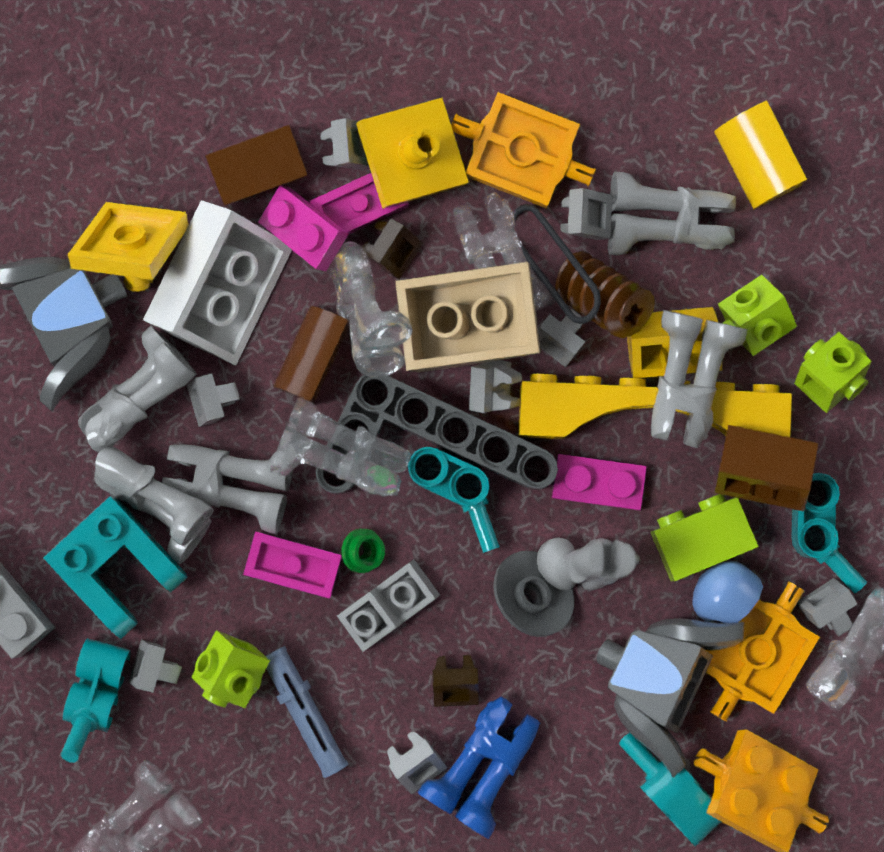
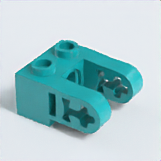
(93, 544)

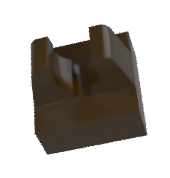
(393, 248)
(455, 686)

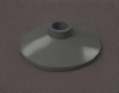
(548, 606)

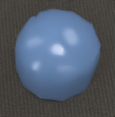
(726, 593)

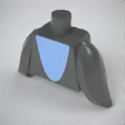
(65, 317)
(660, 676)

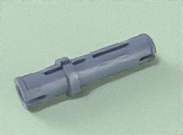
(330, 759)

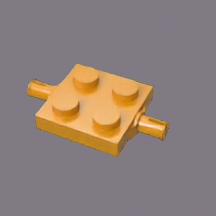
(522, 150)
(766, 659)
(762, 790)

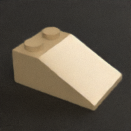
(469, 317)

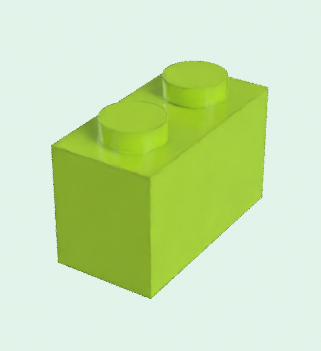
(704, 537)

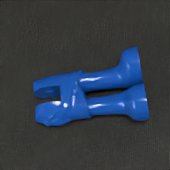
(483, 743)

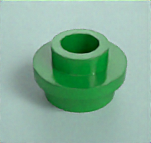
(373, 550)

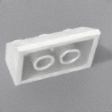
(218, 282)

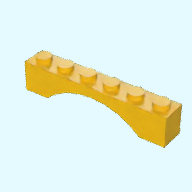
(558, 409)

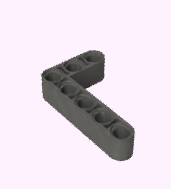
(432, 431)

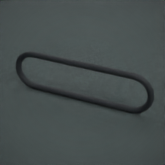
(597, 298)

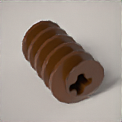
(623, 302)

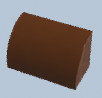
(256, 165)
(312, 354)
(766, 468)

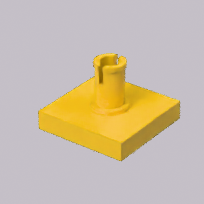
(412, 152)
(129, 242)

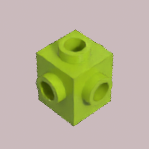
(760, 311)
(833, 371)
(229, 670)

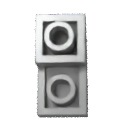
(388, 605)

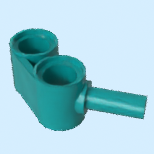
(445, 486)
(825, 519)
(95, 693)
(677, 797)

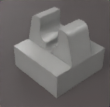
(347, 145)
(588, 214)
(560, 338)
(491, 386)
(209, 399)
(829, 606)
(151, 666)
(415, 765)

